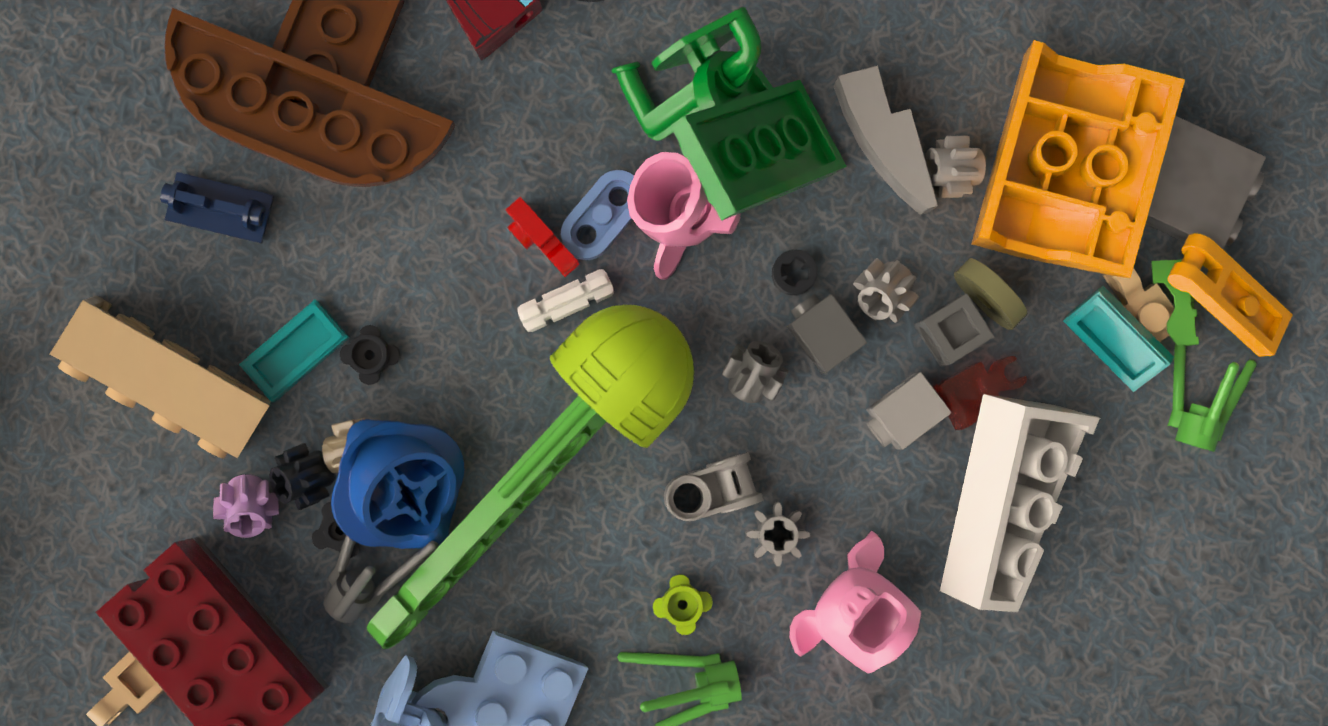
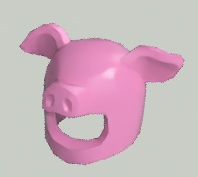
(673, 209)
(860, 613)

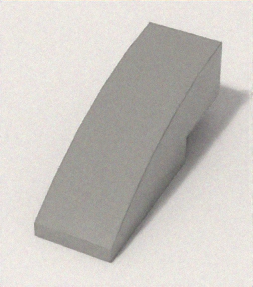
(886, 138)

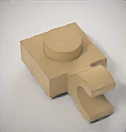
(1147, 305)
(130, 686)

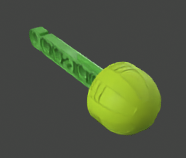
(627, 372)

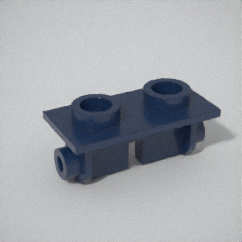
(217, 207)

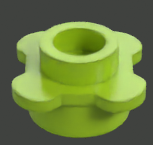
(685, 618)

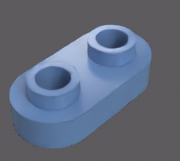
(600, 214)

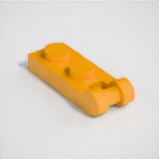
(1230, 295)

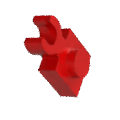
(532, 230)

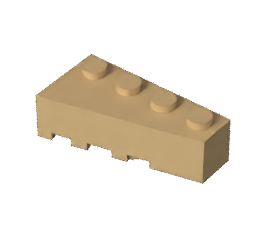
(159, 377)

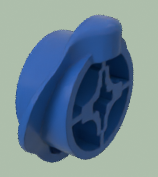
(397, 484)

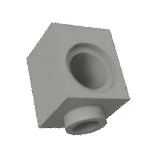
(906, 412)

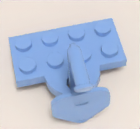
(510, 688)

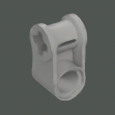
(716, 488)

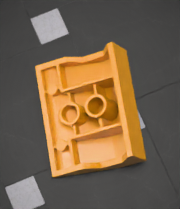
(1078, 162)

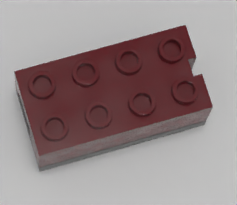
(210, 642)

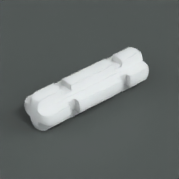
(565, 300)

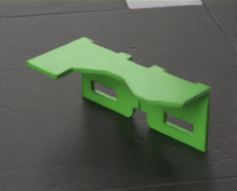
(1182, 320)

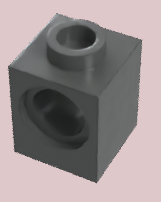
(953, 330)
(825, 332)

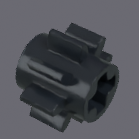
(300, 476)

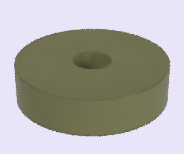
(991, 294)

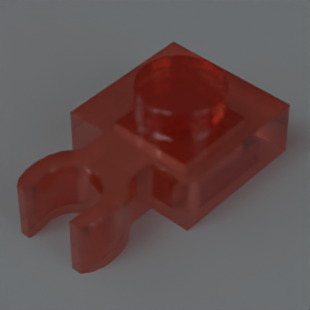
(965, 390)

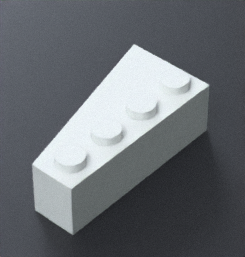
(1010, 498)

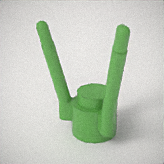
(1206, 425)
(715, 685)

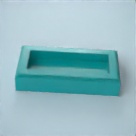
(1118, 339)
(294, 351)

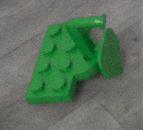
(731, 122)

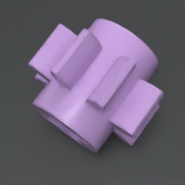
(246, 506)

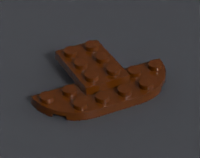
(307, 93)

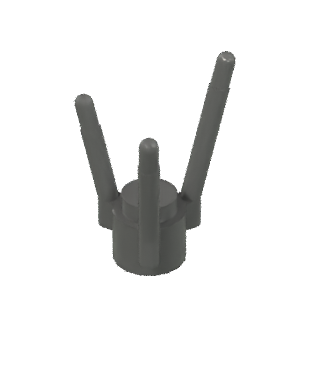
(354, 589)

